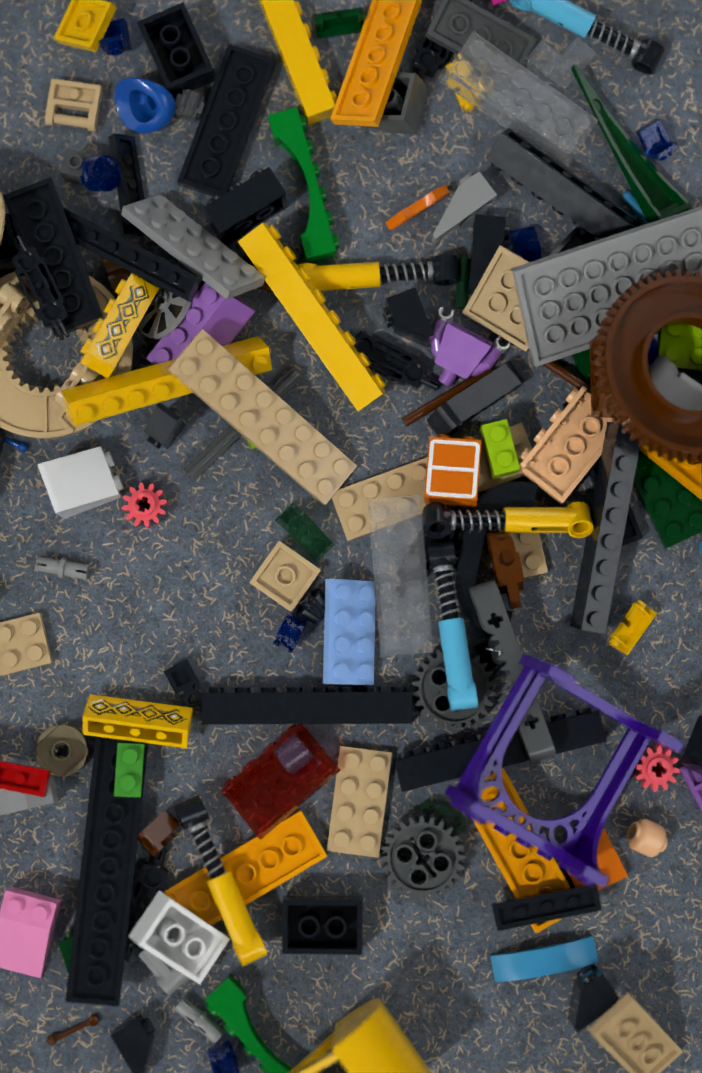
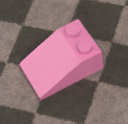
(26, 930)

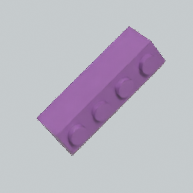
(210, 312)

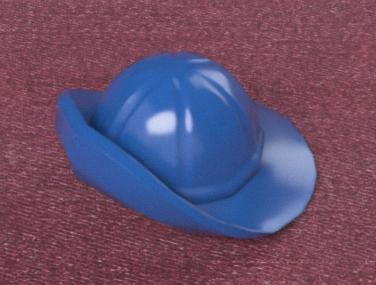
(134, 98)

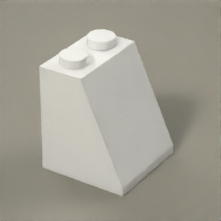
(81, 481)

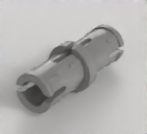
(62, 567)
(199, 1020)

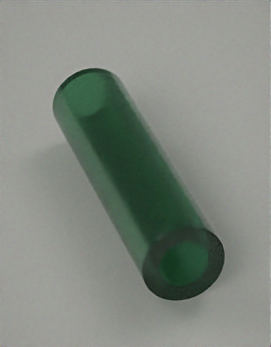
(461, 291)

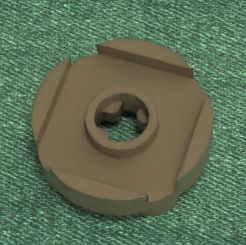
(47, 749)

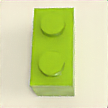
(499, 449)

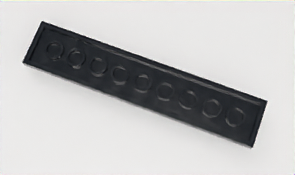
(104, 884)

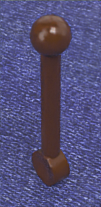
(93, 1021)

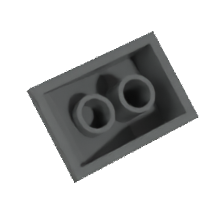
(404, 105)

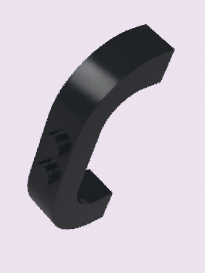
(467, 561)

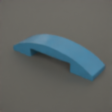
(544, 960)

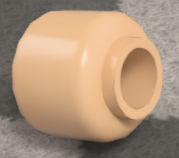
(647, 837)

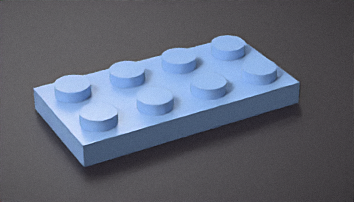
(349, 632)

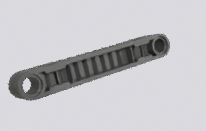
(488, 601)

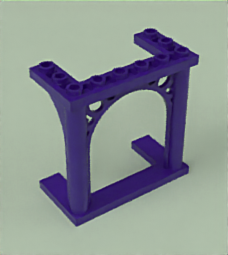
(580, 846)

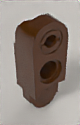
(506, 566)

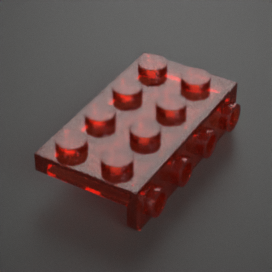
(269, 793)

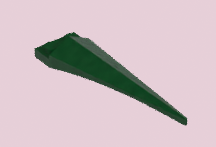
(651, 189)

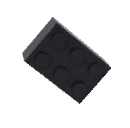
(176, 50)
(246, 205)
(322, 925)

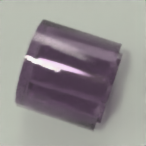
(293, 753)

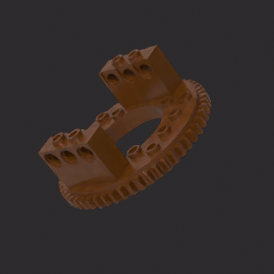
(620, 368)

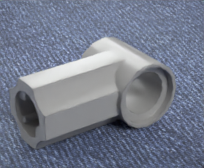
(166, 976)

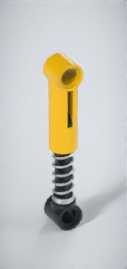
(441, 270)
(572, 519)
(222, 885)

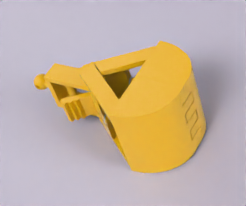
(366, 1043)

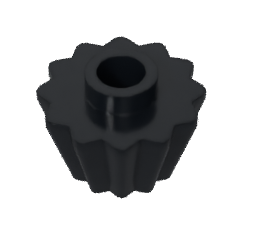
(312, 606)

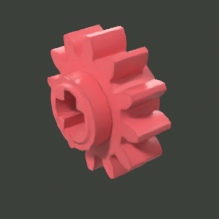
(136, 511)
(662, 775)

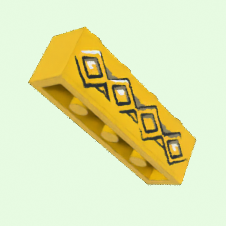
(119, 325)
(137, 721)

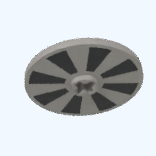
(163, 314)

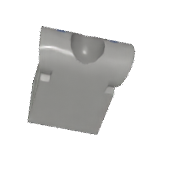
(675, 386)

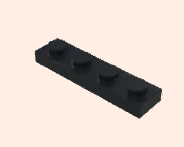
(130, 185)
(546, 906)

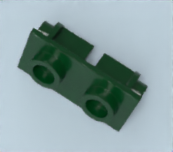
(339, 22)

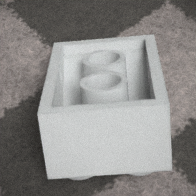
(179, 937)

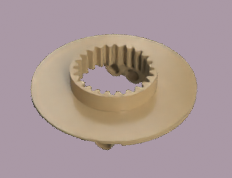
(30, 410)

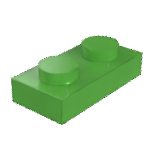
(129, 770)

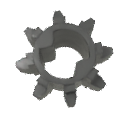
(189, 105)

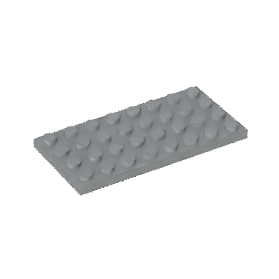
(572, 290)

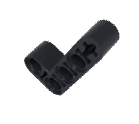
(475, 399)

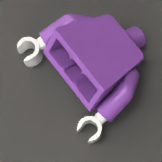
(462, 350)

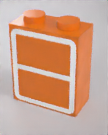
(453, 470)

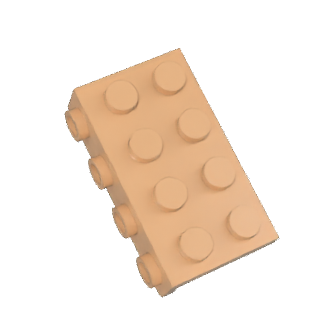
(566, 448)

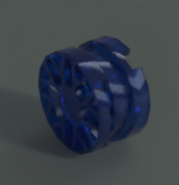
(99, 173)
(290, 632)
(223, 1058)

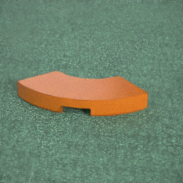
(417, 207)

